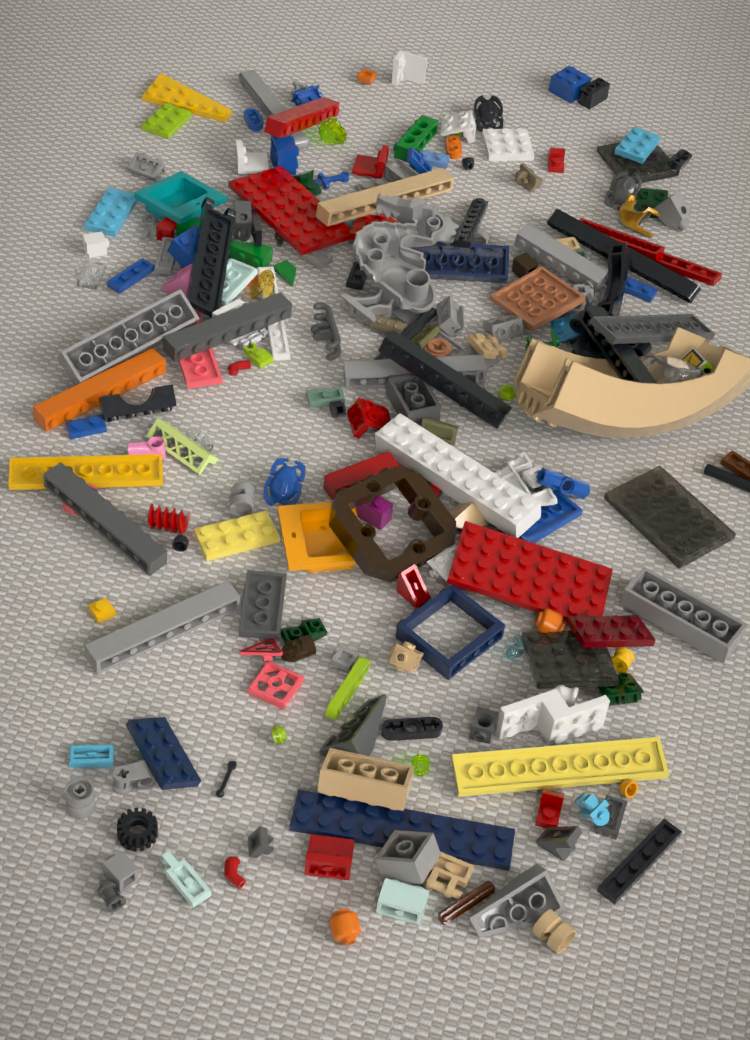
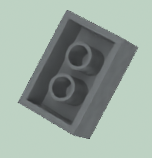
(413, 398)

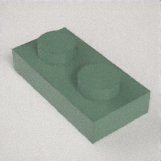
(324, 396)

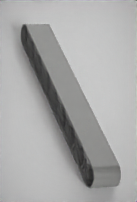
(267, 101)

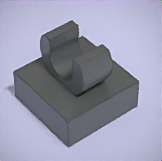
(259, 842)

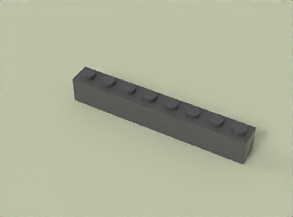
(227, 327)
(105, 518)

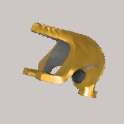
(633, 218)

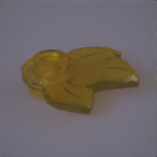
(262, 284)

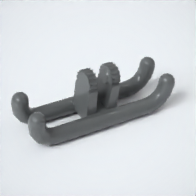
(327, 330)

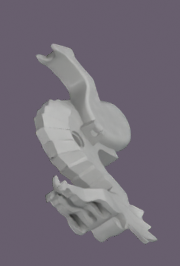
(391, 263)

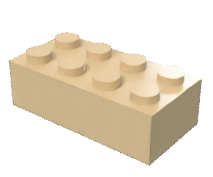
(366, 779)

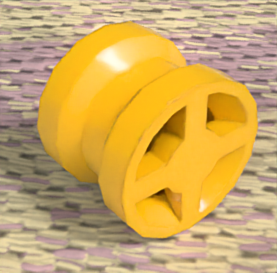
(622, 659)

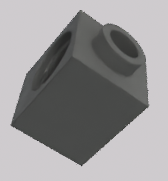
(483, 725)

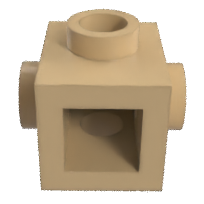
(405, 657)

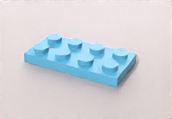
(111, 212)

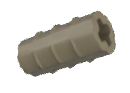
(387, 325)

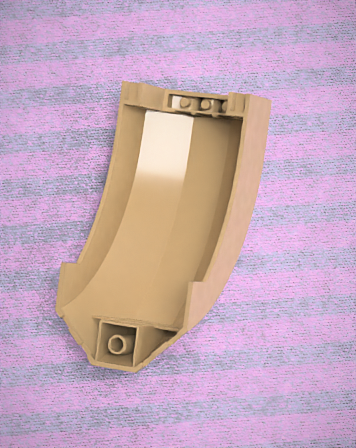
(593, 400)

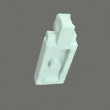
(185, 879)

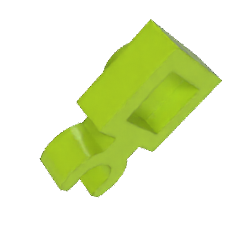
(258, 357)

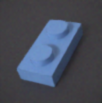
(435, 159)

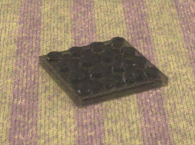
(652, 169)
(561, 660)

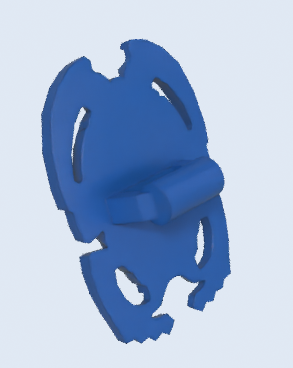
(284, 483)

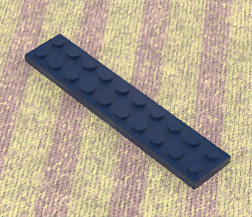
(373, 825)

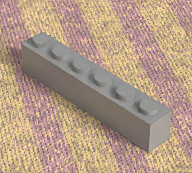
(560, 257)

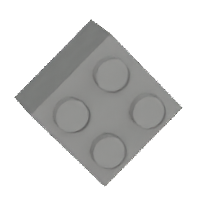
(408, 856)

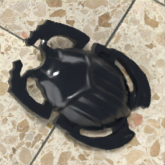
(488, 112)

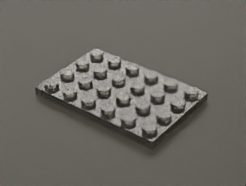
(669, 516)

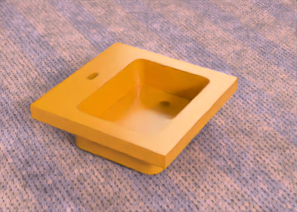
(315, 543)

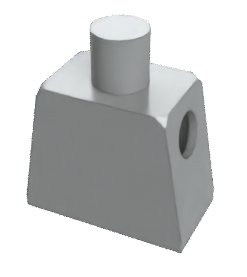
(674, 211)

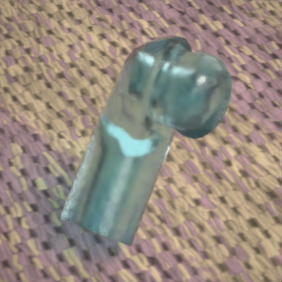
(517, 649)

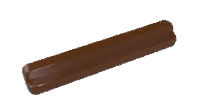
(466, 902)

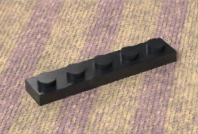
(639, 861)

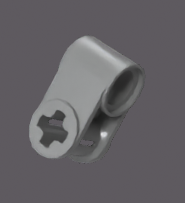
(134, 775)

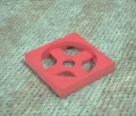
(267, 696)

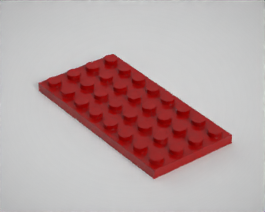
(289, 209)
(528, 574)

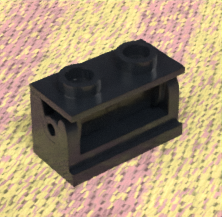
(594, 93)

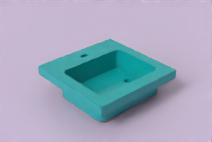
(178, 197)

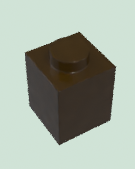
(523, 265)

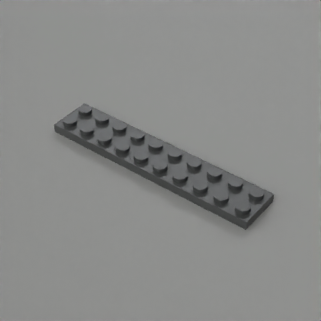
(647, 327)

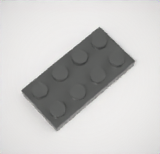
(262, 605)

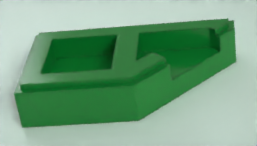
(286, 271)

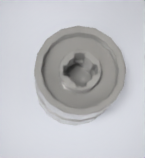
(242, 499)
(80, 798)

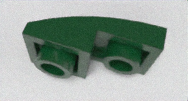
(310, 627)

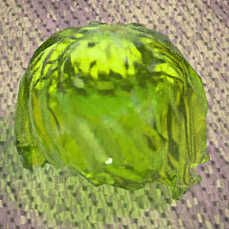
(332, 132)

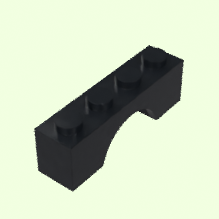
(160, 398)

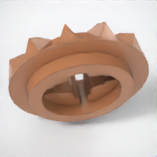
(438, 343)

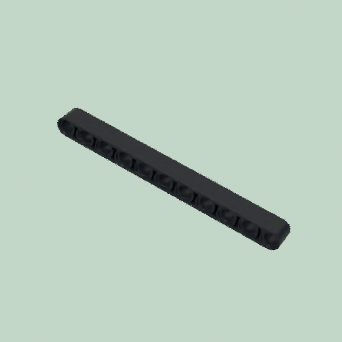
(639, 264)

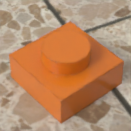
(366, 76)

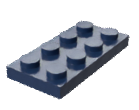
(163, 753)

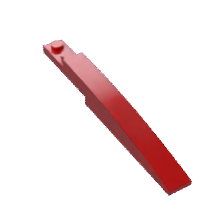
(656, 253)

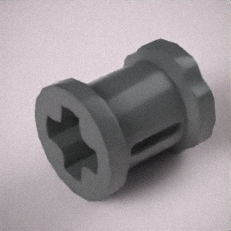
(111, 896)

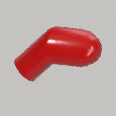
(230, 872)

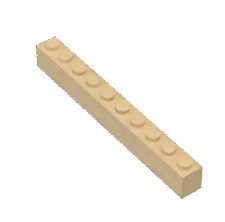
(364, 202)

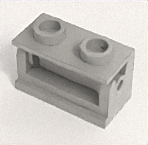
(398, 171)
(450, 316)

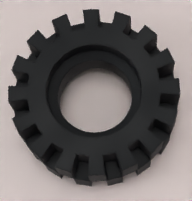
(137, 840)

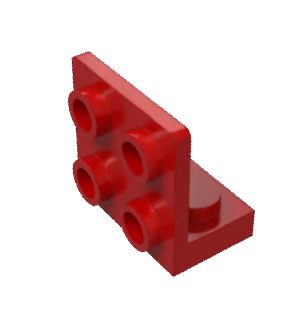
(371, 165)
(365, 415)
(329, 857)

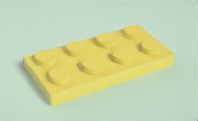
(236, 535)

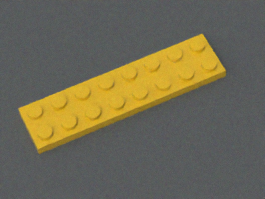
(99, 470)

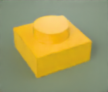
(101, 610)

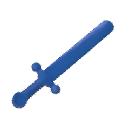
(343, 177)

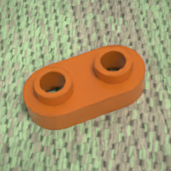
(453, 147)

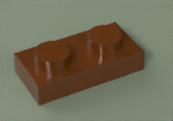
(737, 464)

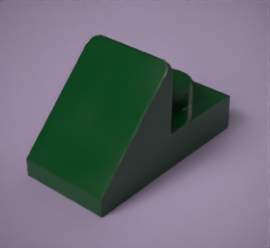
(307, 181)

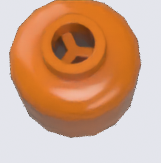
(549, 621)
(345, 926)

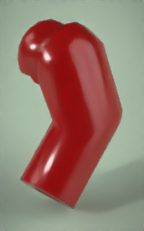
(238, 365)

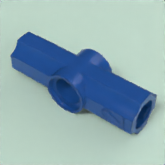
(555, 481)

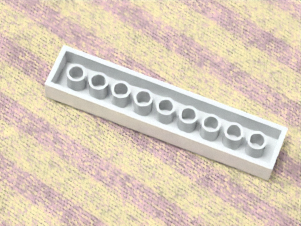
(458, 475)

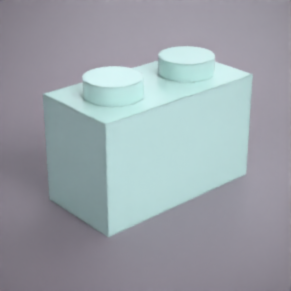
(402, 901)

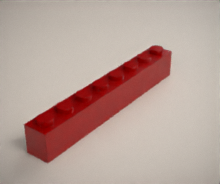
(301, 117)

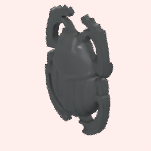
(621, 188)

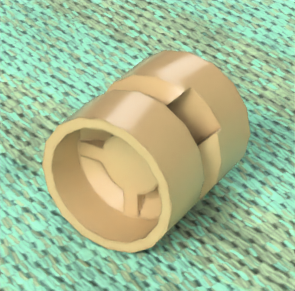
(556, 933)

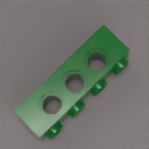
(416, 136)

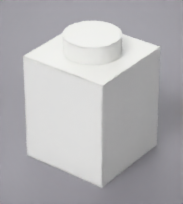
(95, 244)

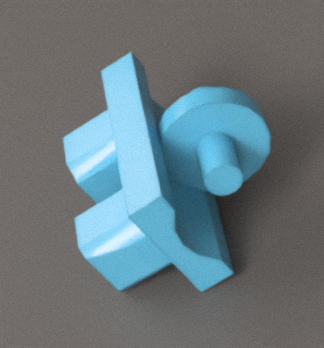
(593, 808)

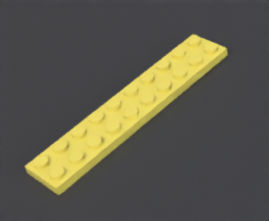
(558, 766)

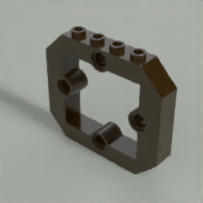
(359, 536)

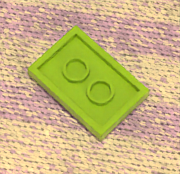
(166, 120)

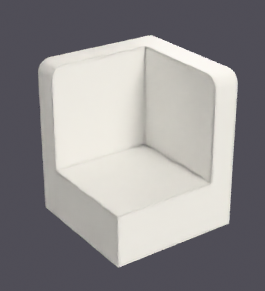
(530, 480)

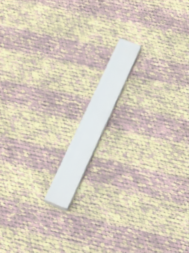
(277, 332)

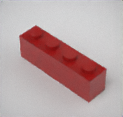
(357, 472)

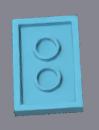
(637, 145)

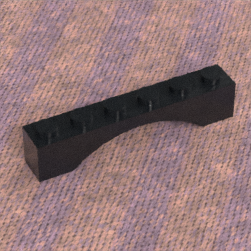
(618, 267)

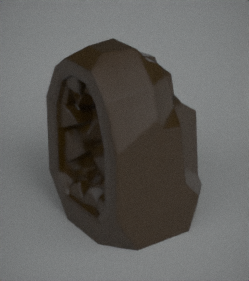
(298, 649)

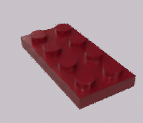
(610, 631)

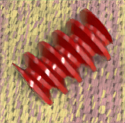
(168, 520)

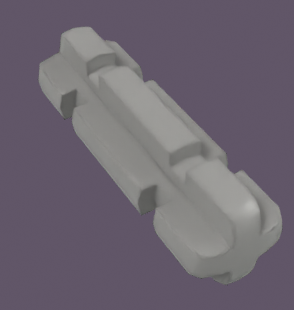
(255, 338)

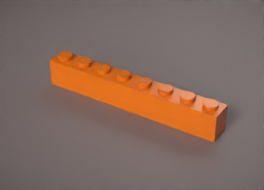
(85, 395)

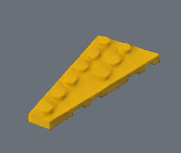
(170, 91)

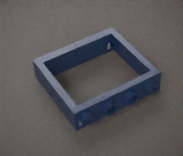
(450, 667)

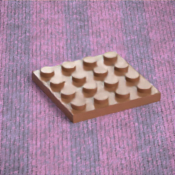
(537, 298)

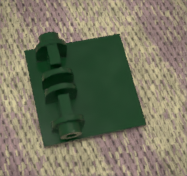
(650, 198)
(626, 692)

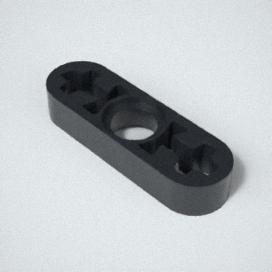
(680, 159)
(418, 722)

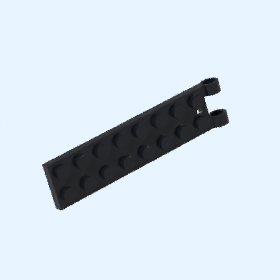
(210, 258)

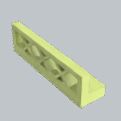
(186, 442)

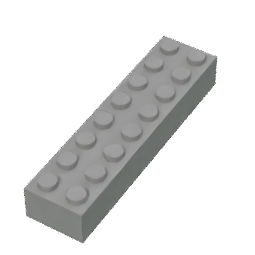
(127, 337)

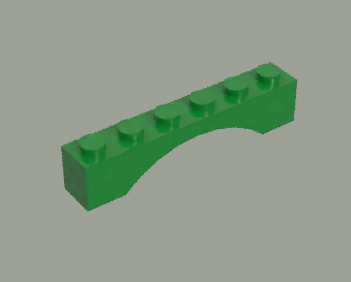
(240, 251)

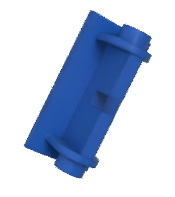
(301, 96)

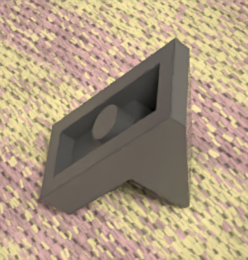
(559, 840)

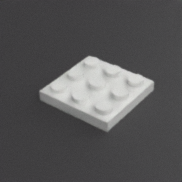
(508, 144)

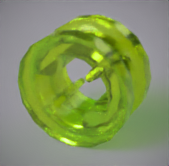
(421, 759)

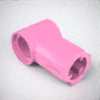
(154, 446)

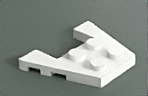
(510, 474)

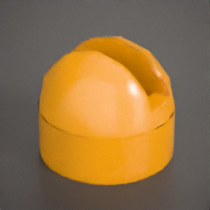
(630, 785)

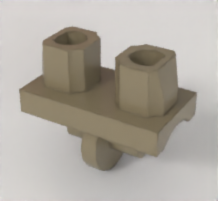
(528, 178)

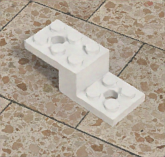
(552, 717)

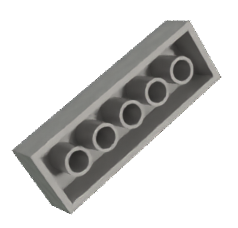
(683, 614)

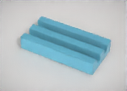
(91, 759)

